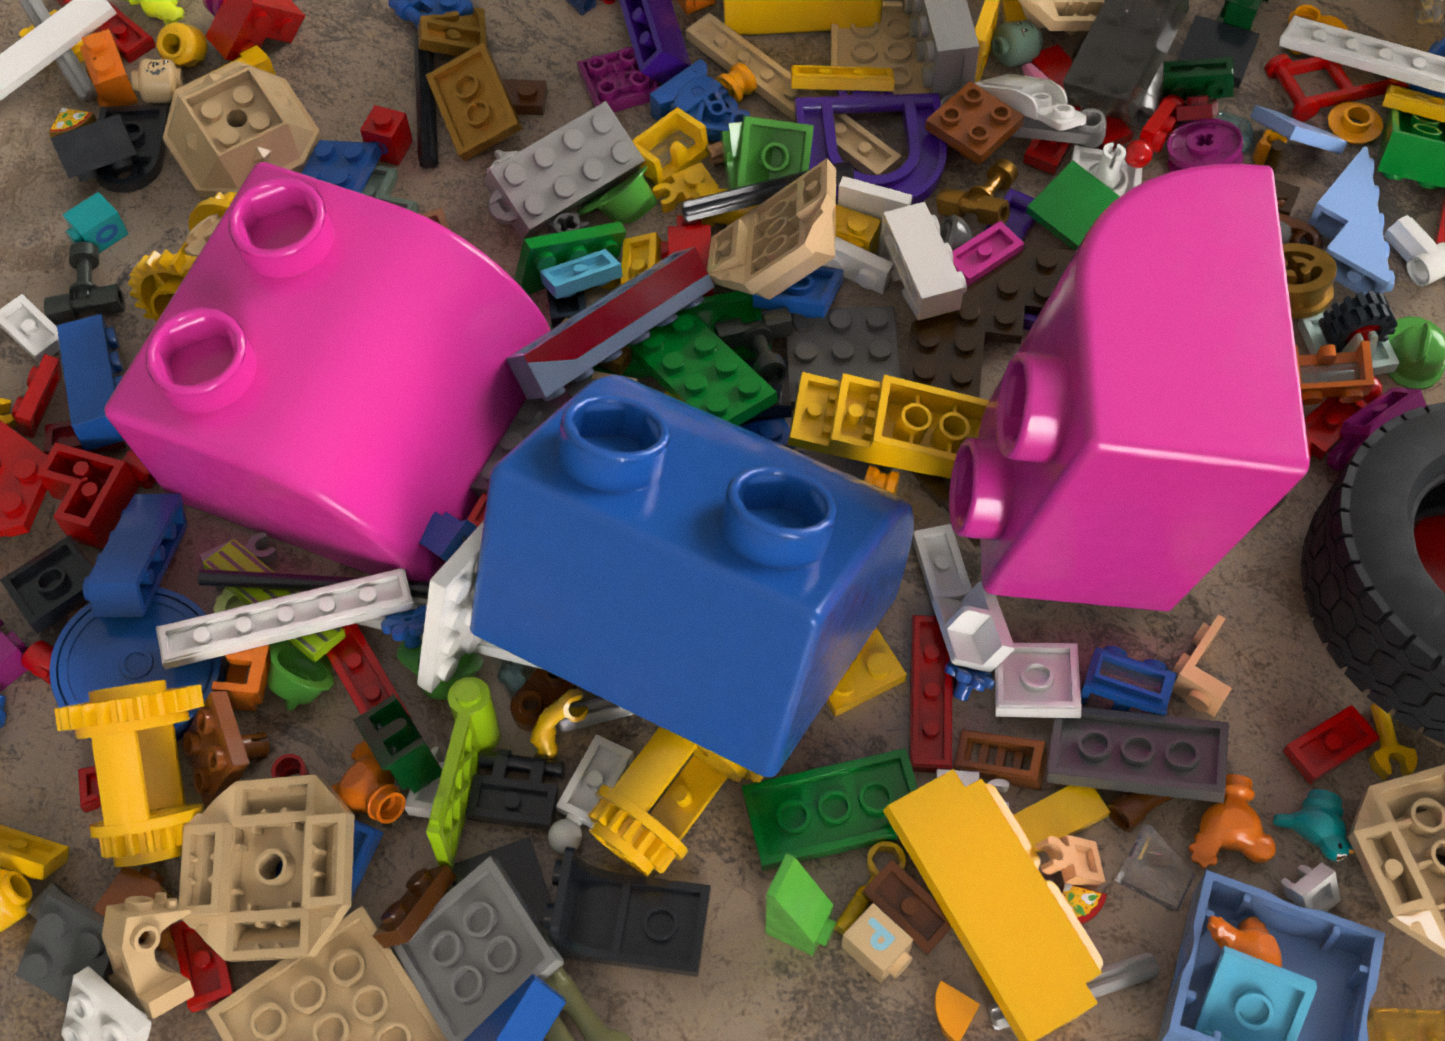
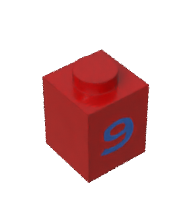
(390, 131)

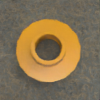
(1352, 132)

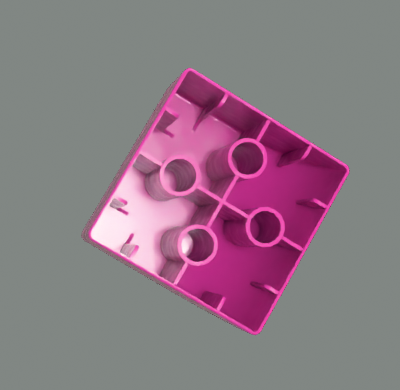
(329, 373)
(1144, 402)

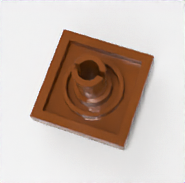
(974, 122)
(218, 748)

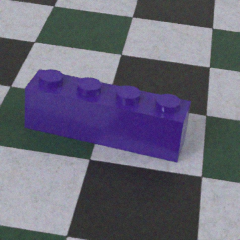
(656, 38)

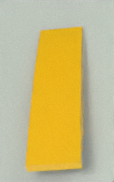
(884, 421)

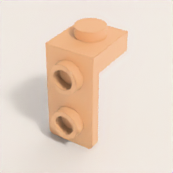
(1193, 684)

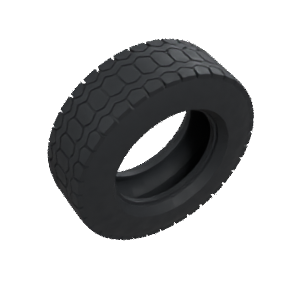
(1366, 574)

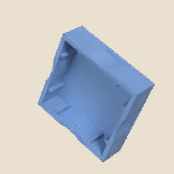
(1312, 943)

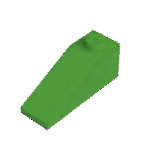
(798, 908)

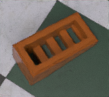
(1019, 746)

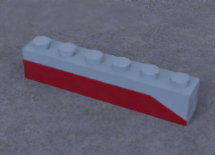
(610, 324)

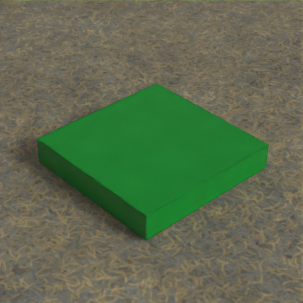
(1071, 204)

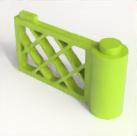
(474, 731)

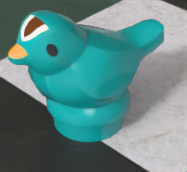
(1320, 823)

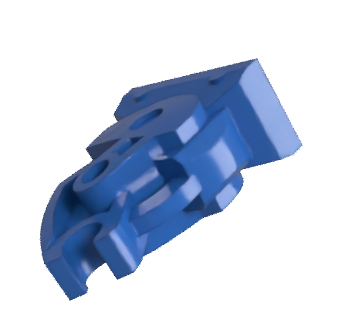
(700, 98)

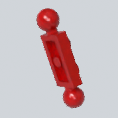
(1154, 133)
(1326, 421)

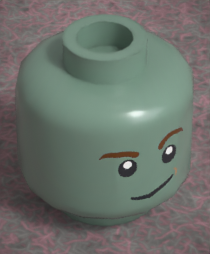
(1016, 43)

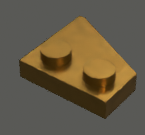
(451, 32)

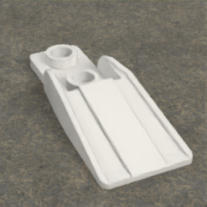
(1036, 99)

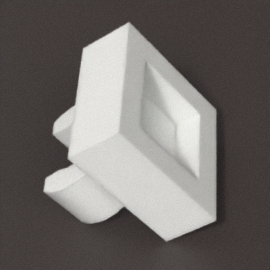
(1315, 889)

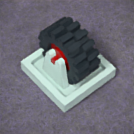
(1352, 322)

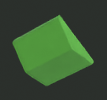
(772, 149)

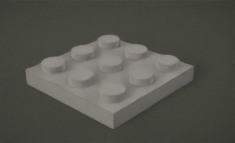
(476, 950)

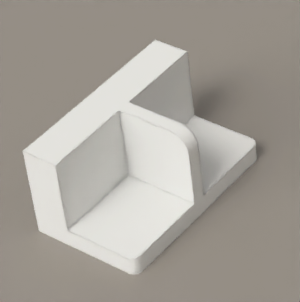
(974, 629)

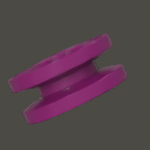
(1204, 144)

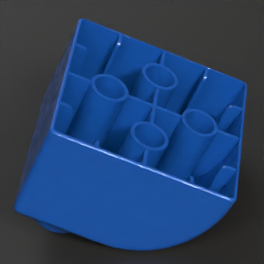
(686, 568)

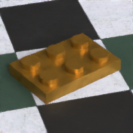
(474, 102)

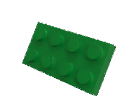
(703, 370)
(827, 808)

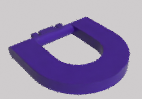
(925, 151)

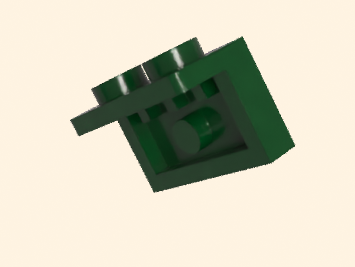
(1199, 78)

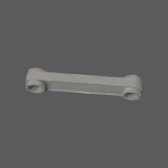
(1086, 135)

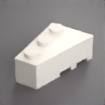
(921, 261)

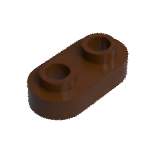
(537, 689)

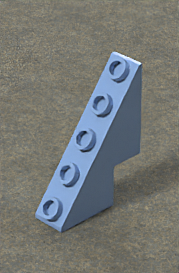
(1352, 220)

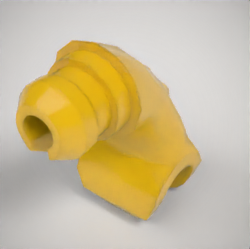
(544, 731)

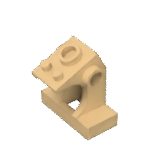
(137, 973)

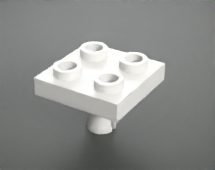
(1108, 167)
(101, 1013)

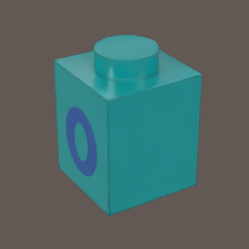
(95, 223)

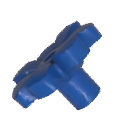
(406, 626)
(968, 679)

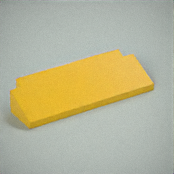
(999, 903)

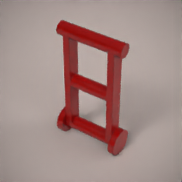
(1307, 107)

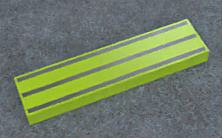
(237, 558)

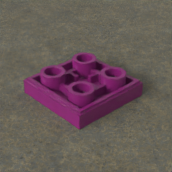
(616, 80)

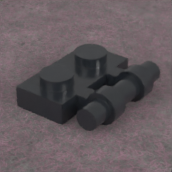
(511, 800)

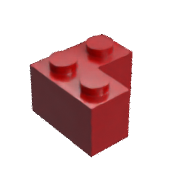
(248, 22)
(91, 491)

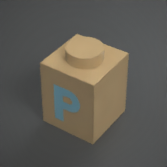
(878, 944)

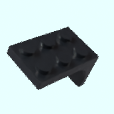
(626, 918)

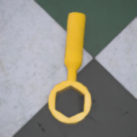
(858, 902)

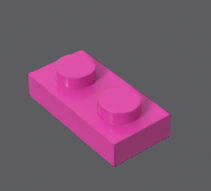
(986, 252)

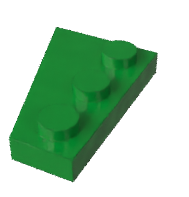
(556, 248)

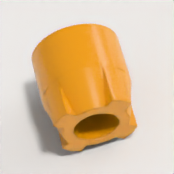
(1264, 144)

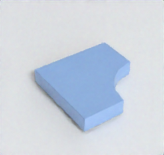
(1298, 130)

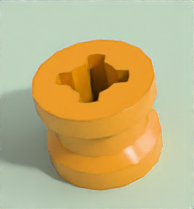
(738, 81)
(882, 480)

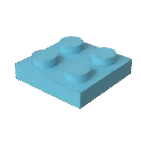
(1254, 1000)

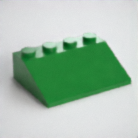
(1413, 149)

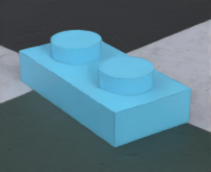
(581, 273)

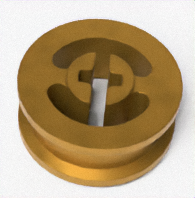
(1309, 279)

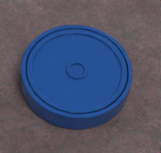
(126, 651)

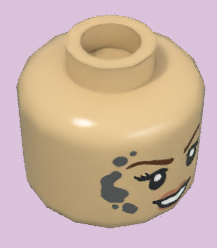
(156, 80)

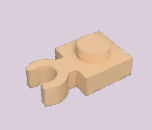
(1074, 858)

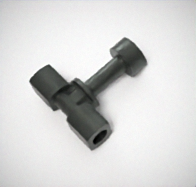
(84, 294)
(757, 338)

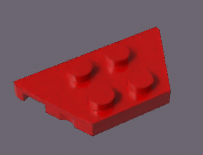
(19, 485)

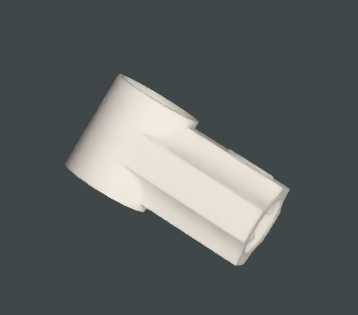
(1422, 254)

